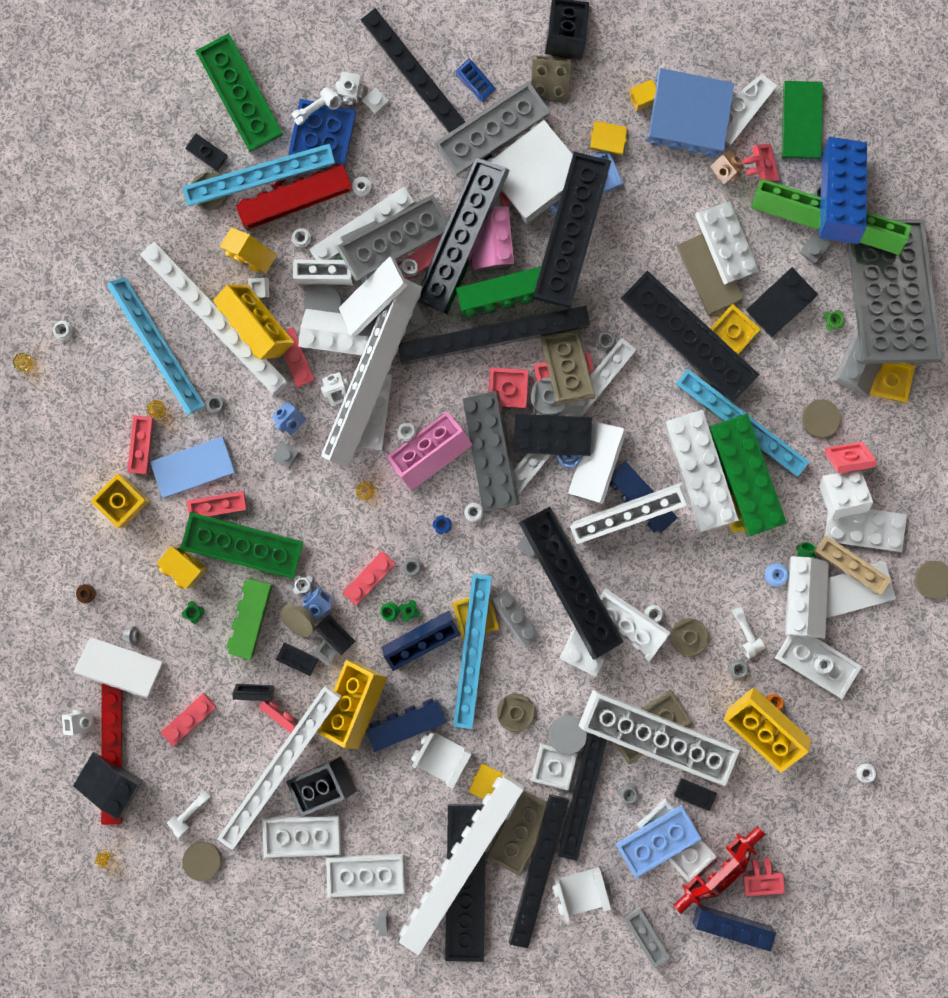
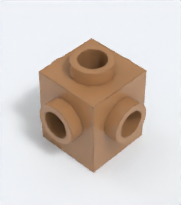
(727, 167)

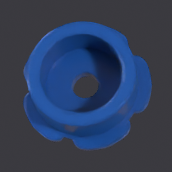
(442, 519)

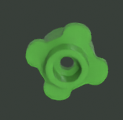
(837, 315)

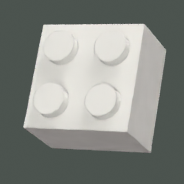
(845, 494)

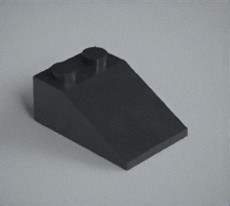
(567, 28)
(781, 302)
(107, 785)
(321, 786)

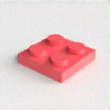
(511, 385)
(850, 457)

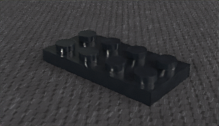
(552, 435)

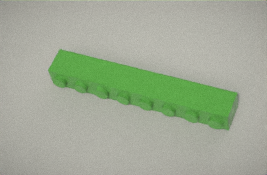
(805, 209)

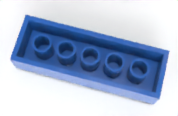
(843, 190)

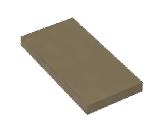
(706, 276)
(567, 367)
(666, 707)
(518, 834)

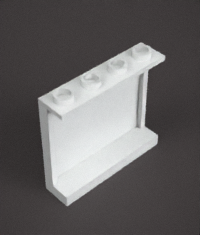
(537, 170)

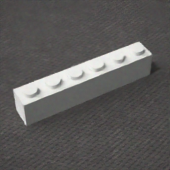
(629, 513)

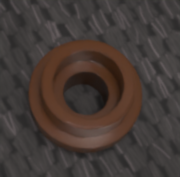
(91, 593)

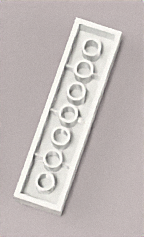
(658, 738)

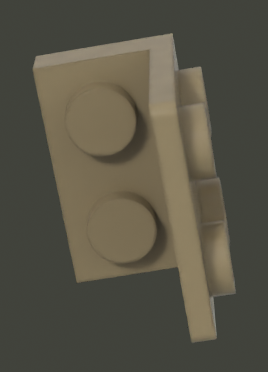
(551, 77)

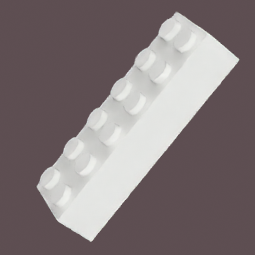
(701, 471)

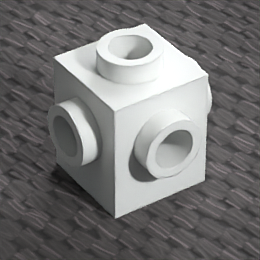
(349, 88)
(335, 388)
(78, 722)

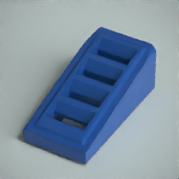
(470, 85)

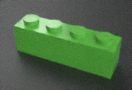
(250, 618)

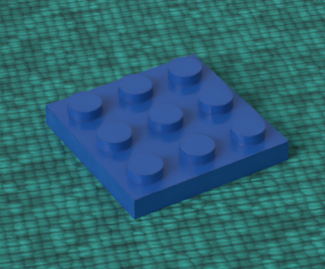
(324, 128)

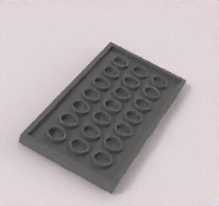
(896, 301)

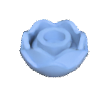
(568, 462)
(770, 574)

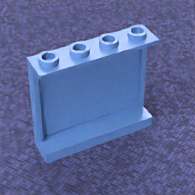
(690, 112)

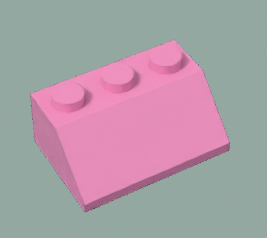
(495, 244)

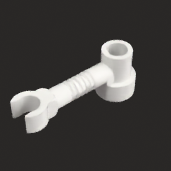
(327, 98)
(753, 645)
(178, 824)

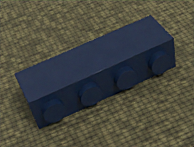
(634, 487)
(421, 640)
(405, 725)
(734, 927)

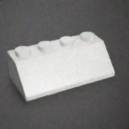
(329, 332)
(807, 597)

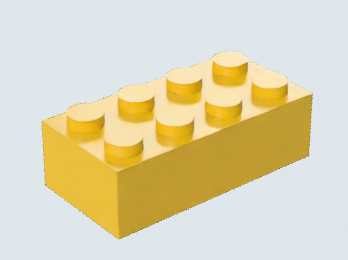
(253, 321)
(359, 694)
(767, 730)

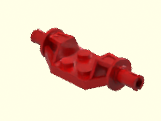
(730, 871)

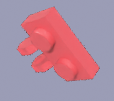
(764, 162)
(763, 883)

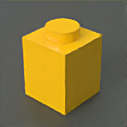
(643, 94)

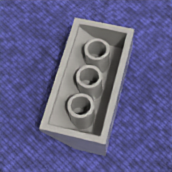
(854, 373)

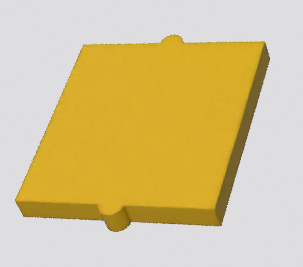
(608, 138)
(484, 781)

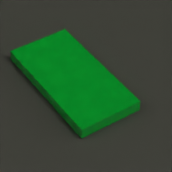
(802, 119)

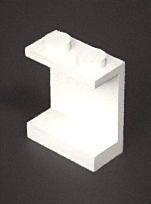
(441, 757)
(581, 893)

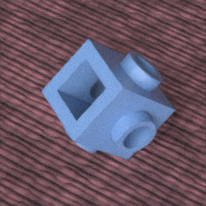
(288, 418)
(318, 603)

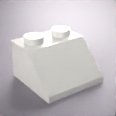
(578, 655)

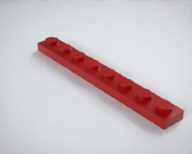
(111, 734)

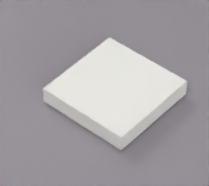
(553, 767)

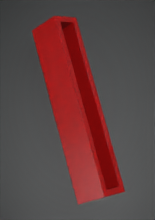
(294, 197)

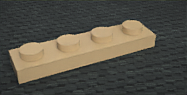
(852, 565)

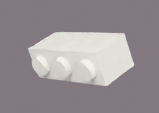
(321, 272)

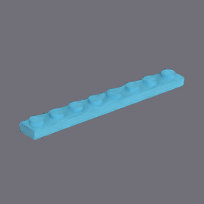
(258, 175)
(156, 345)
(726, 410)
(472, 651)

